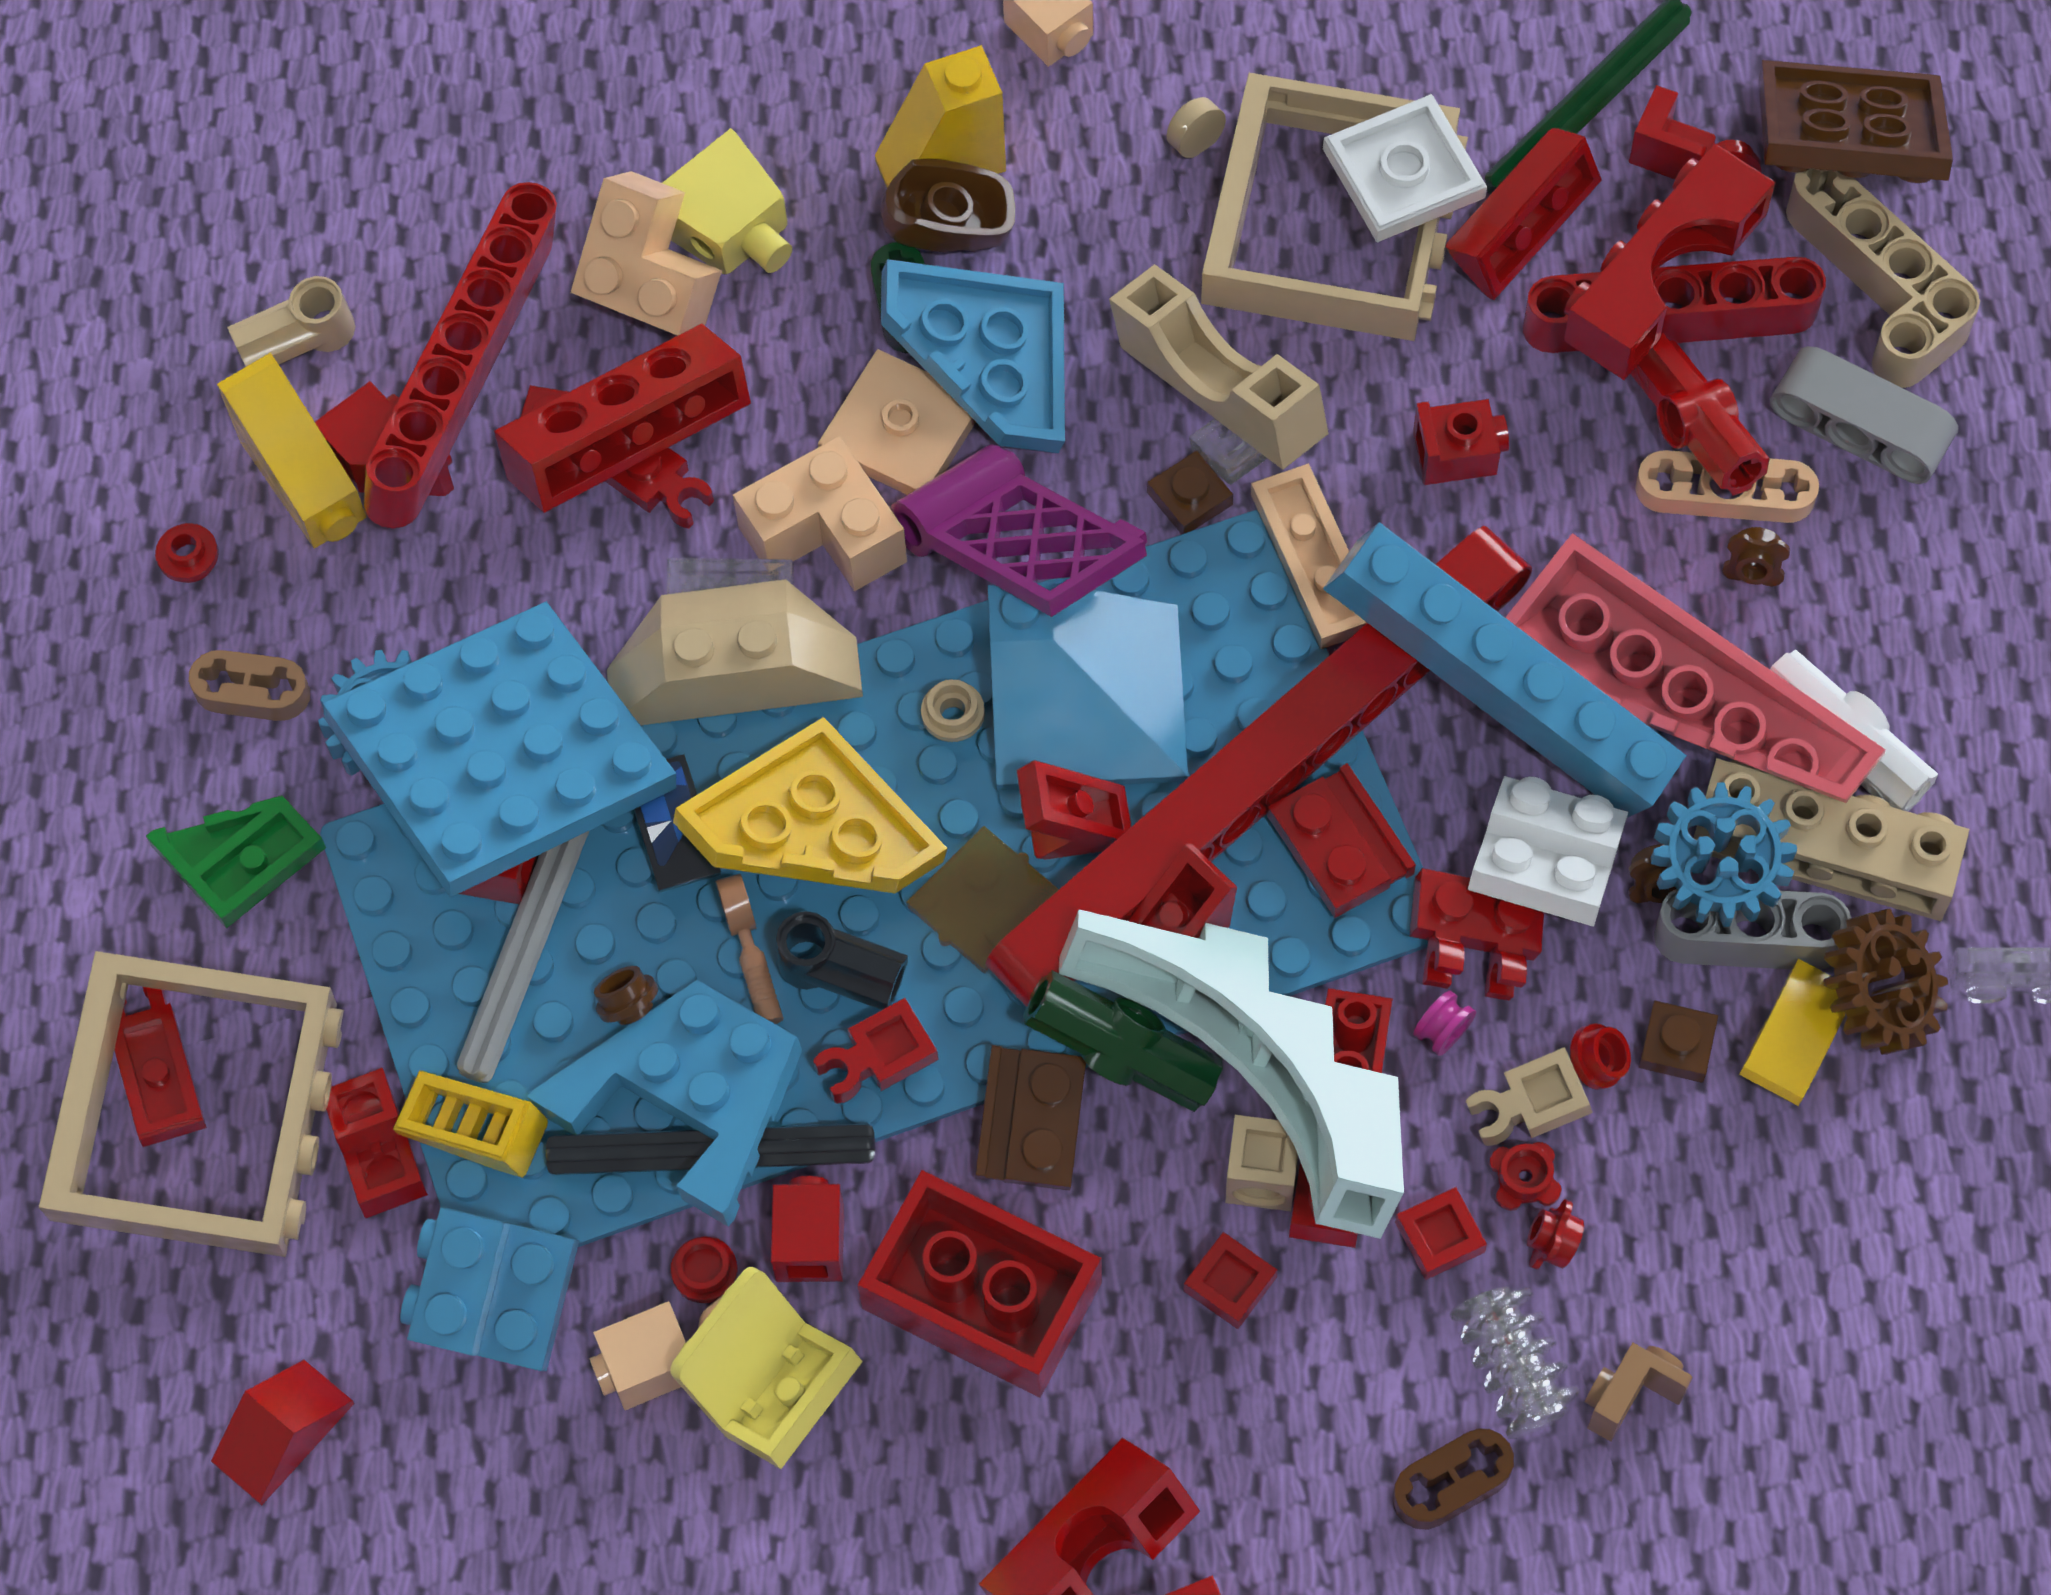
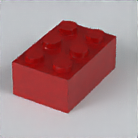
(980, 1283)

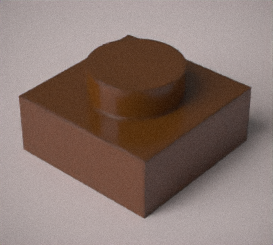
(1190, 493)
(1678, 1041)

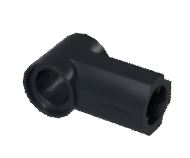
(845, 964)

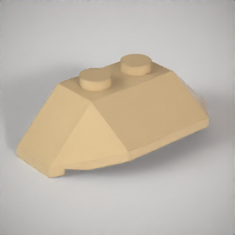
(734, 654)

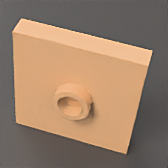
(900, 424)

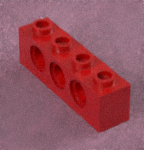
(622, 417)

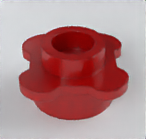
(1536, 1160)
(1555, 1236)

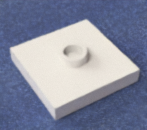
(1404, 168)

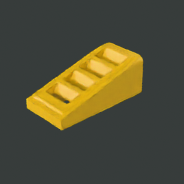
(509, 1139)

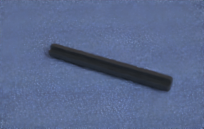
(684, 1147)

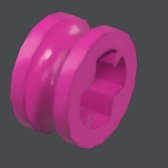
(1444, 1022)

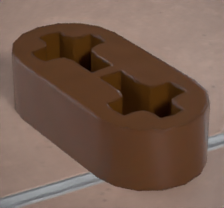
(1445, 1464)

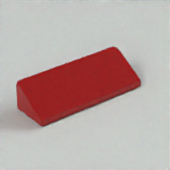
(1525, 210)

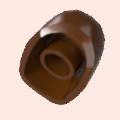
(948, 206)

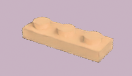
(1308, 548)

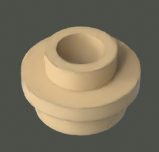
(947, 695)

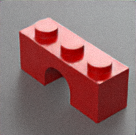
(1117, 1505)

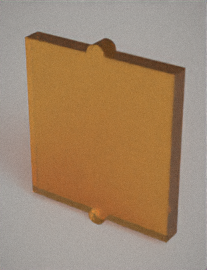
(980, 896)

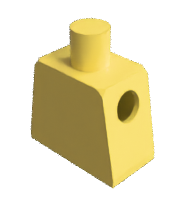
(730, 208)

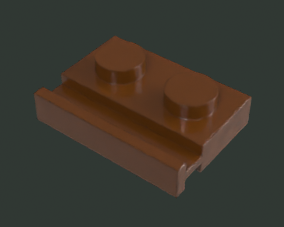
(1030, 1118)

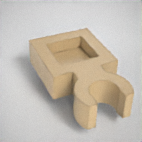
(1540, 1094)

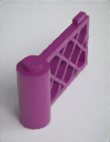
(974, 501)

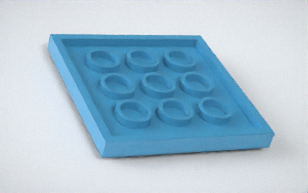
(499, 748)

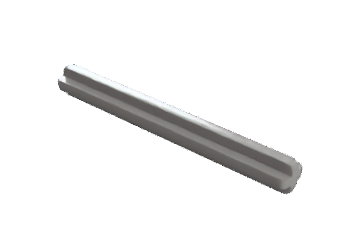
(518, 960)

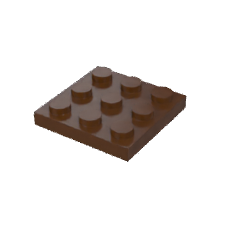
(1854, 121)

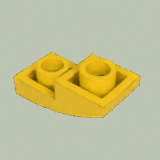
(1794, 1035)

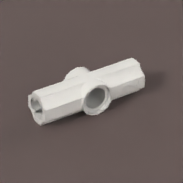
(1900, 774)

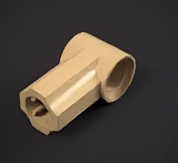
(290, 327)

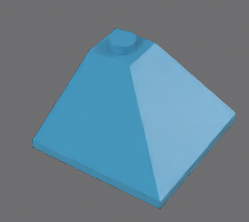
(1088, 688)

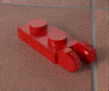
(157, 1072)

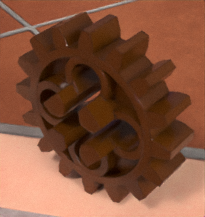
(1897, 1013)

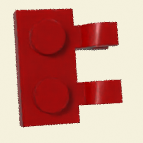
(1462, 919)

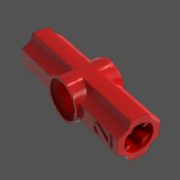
(1700, 417)

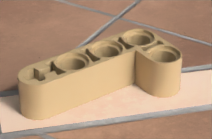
(1831, 208)

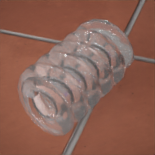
(1515, 1359)

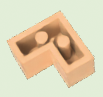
(629, 258)
(826, 503)

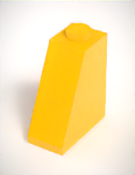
(948, 116)
(291, 451)

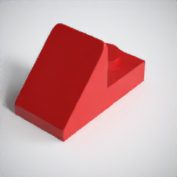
(1070, 810)
(1188, 896)

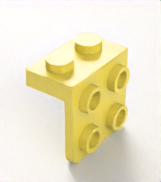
(762, 1369)

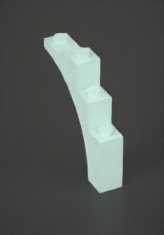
(1283, 1046)

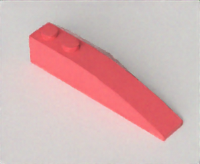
(1686, 675)

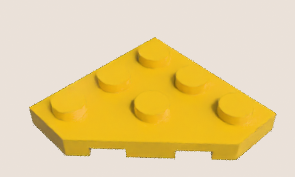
(811, 816)

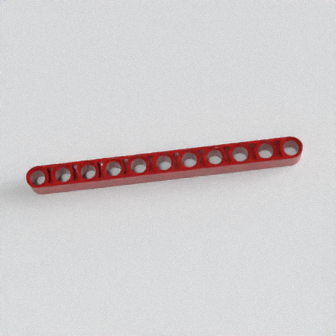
(1248, 772)

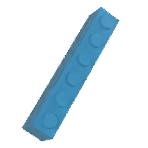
(1504, 671)

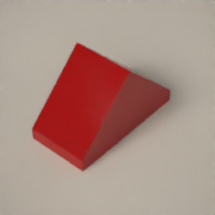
(278, 1428)

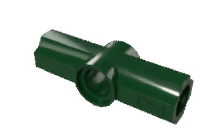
(1123, 1041)

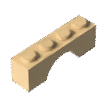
(1265, 405)

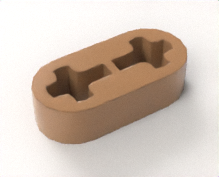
(250, 679)

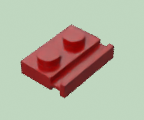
(1341, 840)

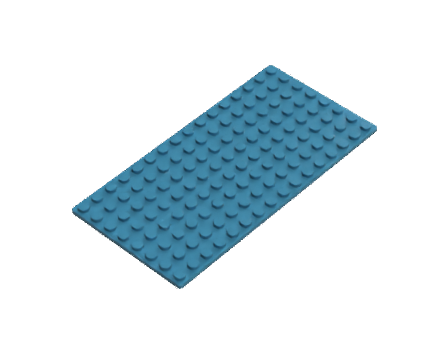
(436, 952)

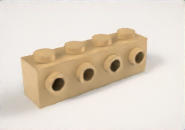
(1855, 845)

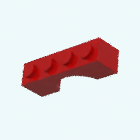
(1711, 210)

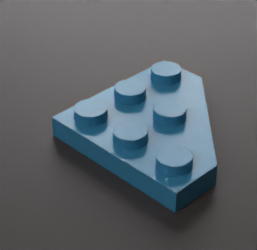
(987, 343)

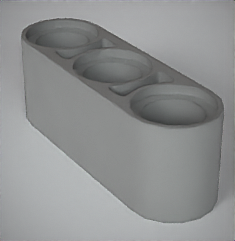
(1864, 414)
(1729, 946)

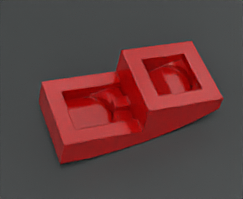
(375, 1155)

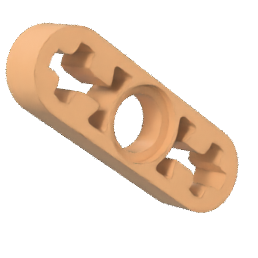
(1706, 503)

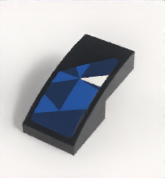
(670, 852)

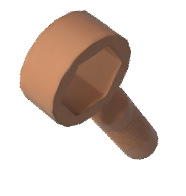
(752, 959)

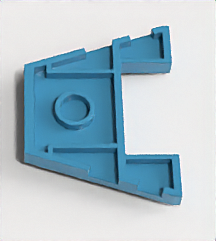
(701, 1064)

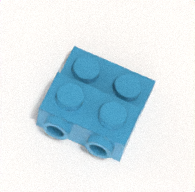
(489, 1288)

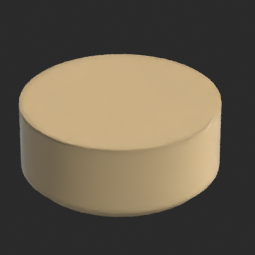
(1195, 127)

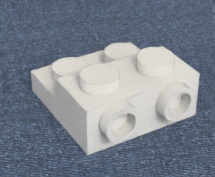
(1548, 849)

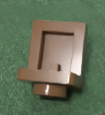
(1615, 1392)

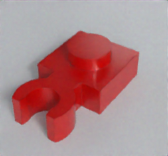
(661, 480)
(885, 1047)

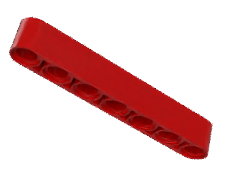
(459, 356)

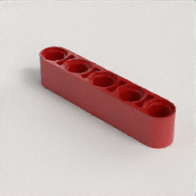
(1701, 293)

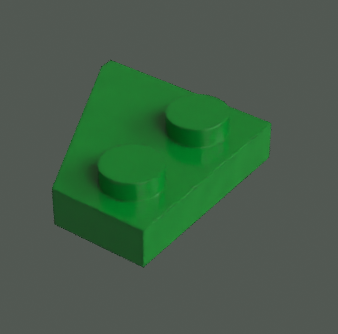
(239, 854)

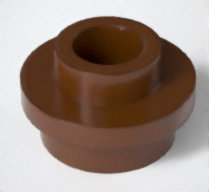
(625, 995)

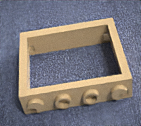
(1326, 111)
(86, 1085)

